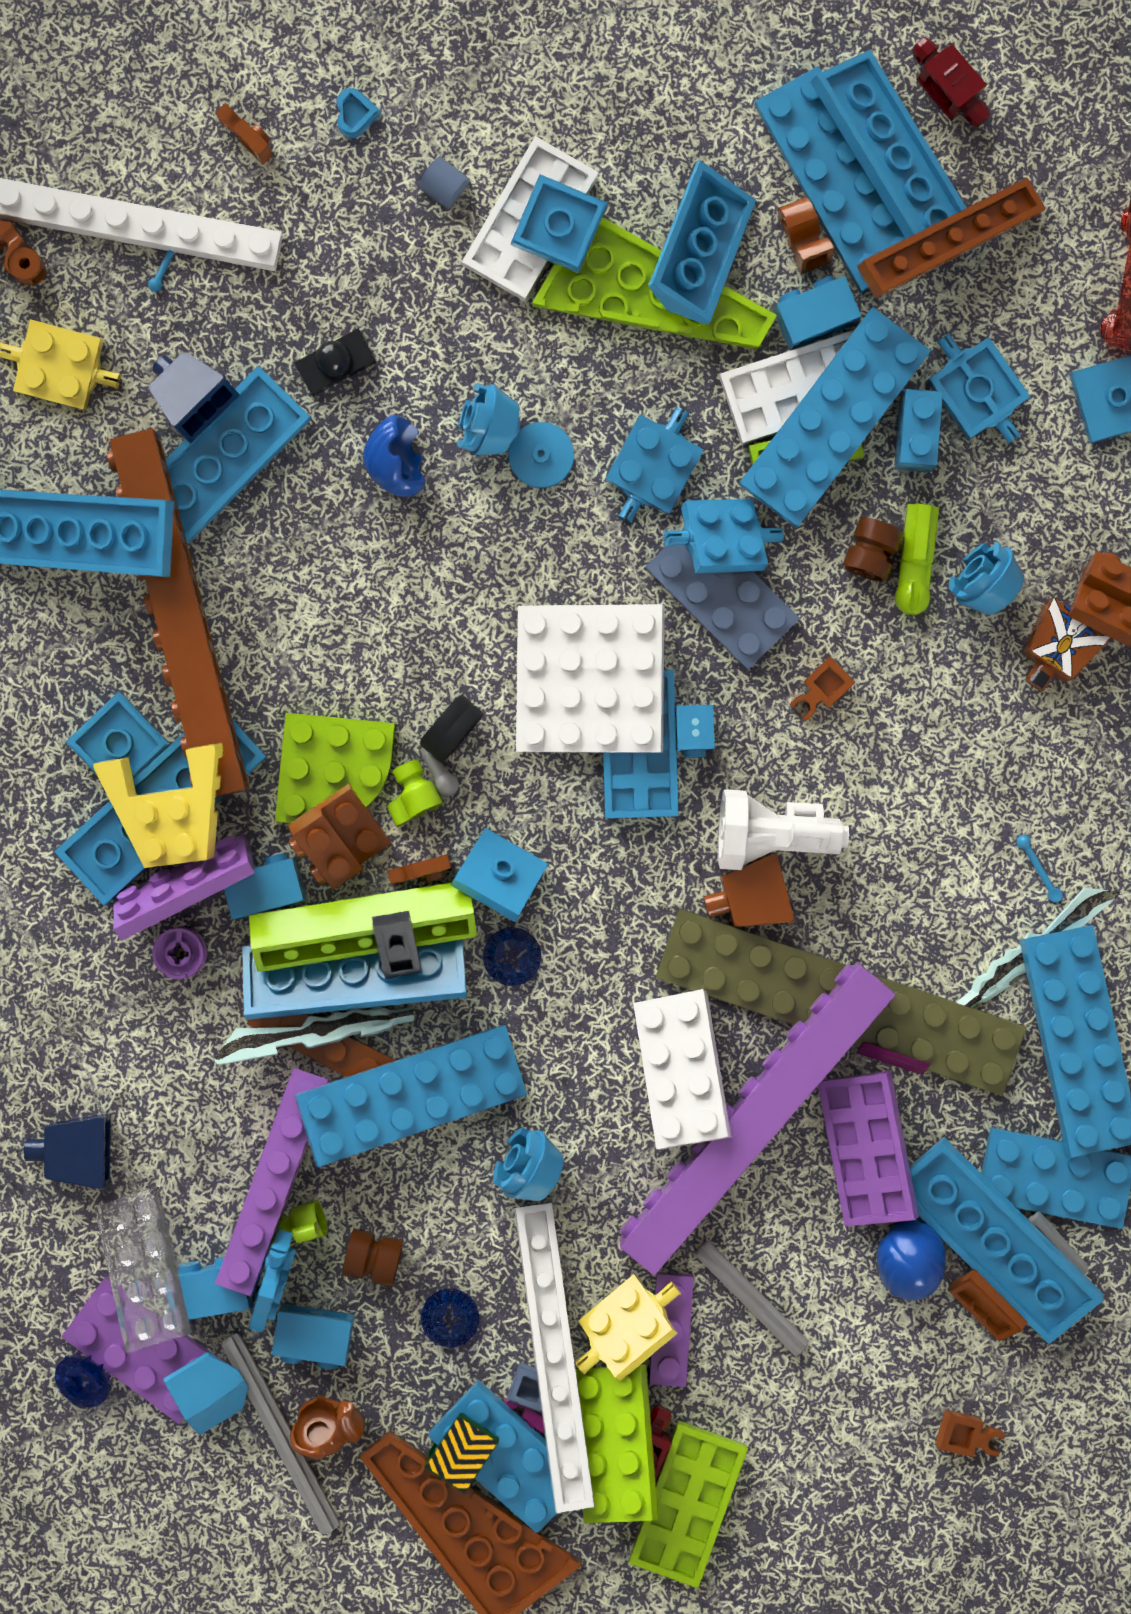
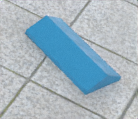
(701, 245)

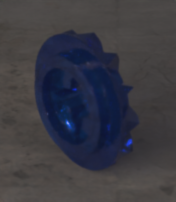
(519, 940)
(462, 1306)
(71, 1384)

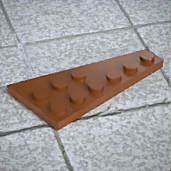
(477, 1541)

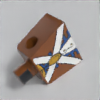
(1059, 645)

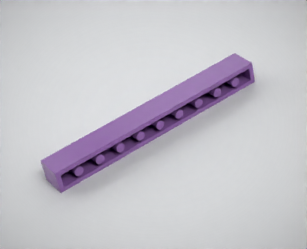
(756, 1116)

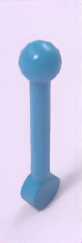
(155, 284)
(1054, 894)

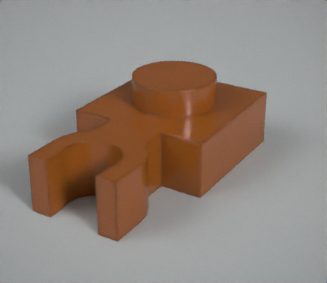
(252, 138)
(826, 685)
(431, 869)
(964, 1432)

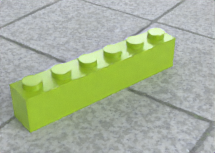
(346, 927)

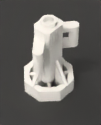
(753, 830)

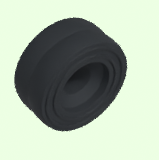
(451, 728)

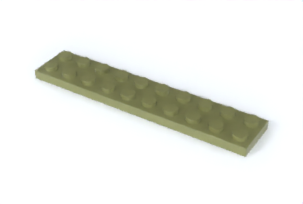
(788, 980)

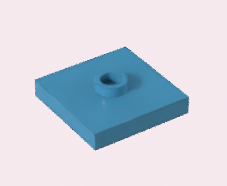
(559, 223)
(1104, 398)
(117, 733)
(499, 874)

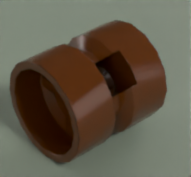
(873, 549)
(372, 1257)

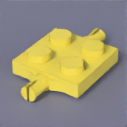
(58, 365)
(627, 1327)

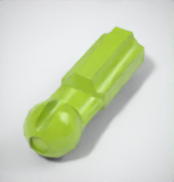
(917, 558)

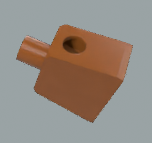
(753, 894)

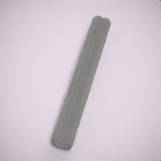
(751, 1298)

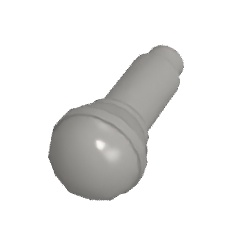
(444, 781)

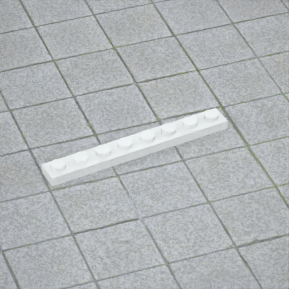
(139, 225)
(554, 1358)

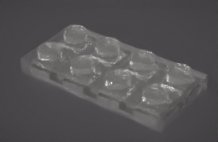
(142, 1270)

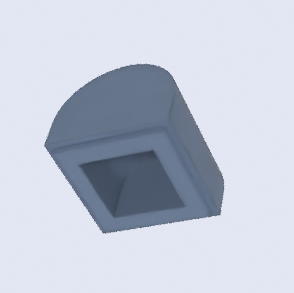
(443, 182)
(525, 1388)

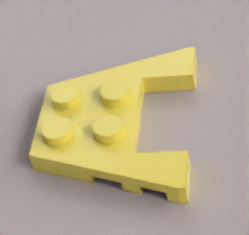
(172, 823)

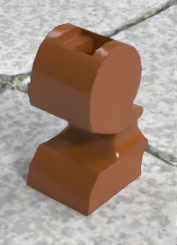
(803, 234)
(20, 260)

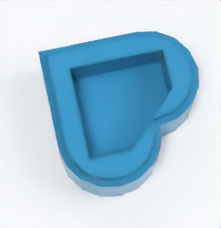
(355, 113)

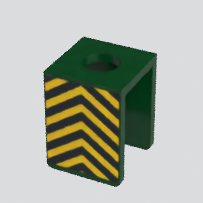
(461, 1452)

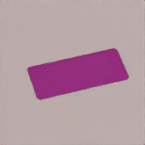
(874, 1052)

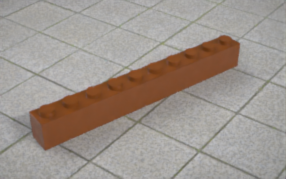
(181, 617)

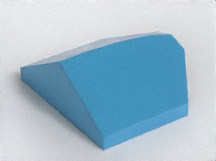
(207, 1391)

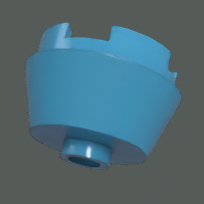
(488, 421)
(988, 580)
(530, 1166)

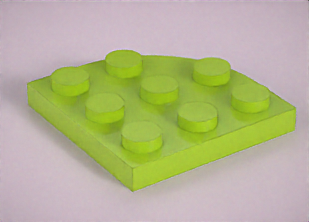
(328, 754)

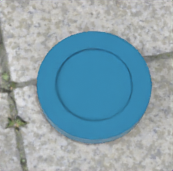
(541, 455)

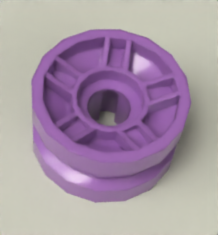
(190, 941)

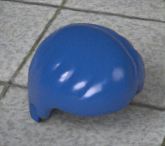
(391, 459)
(911, 1260)

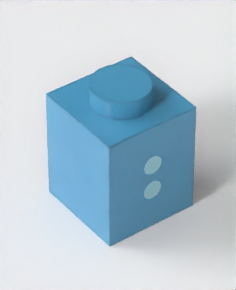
(694, 730)

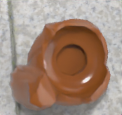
(325, 1427)

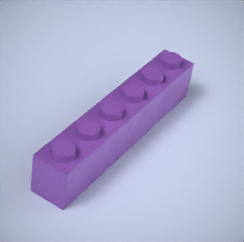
(268, 1191)

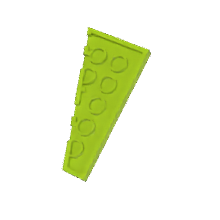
(616, 290)

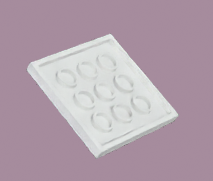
(590, 678)

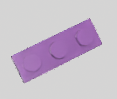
(670, 1362)

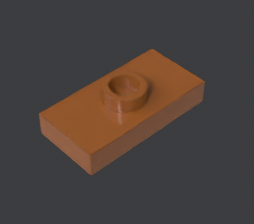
(987, 1305)

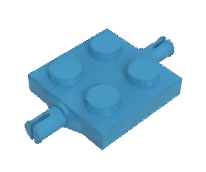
(978, 388)
(653, 464)
(723, 536)
(273, 1284)

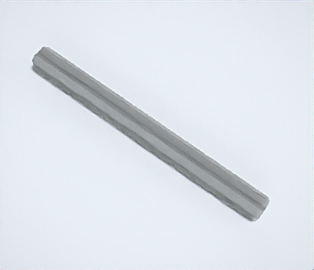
(280, 1434)

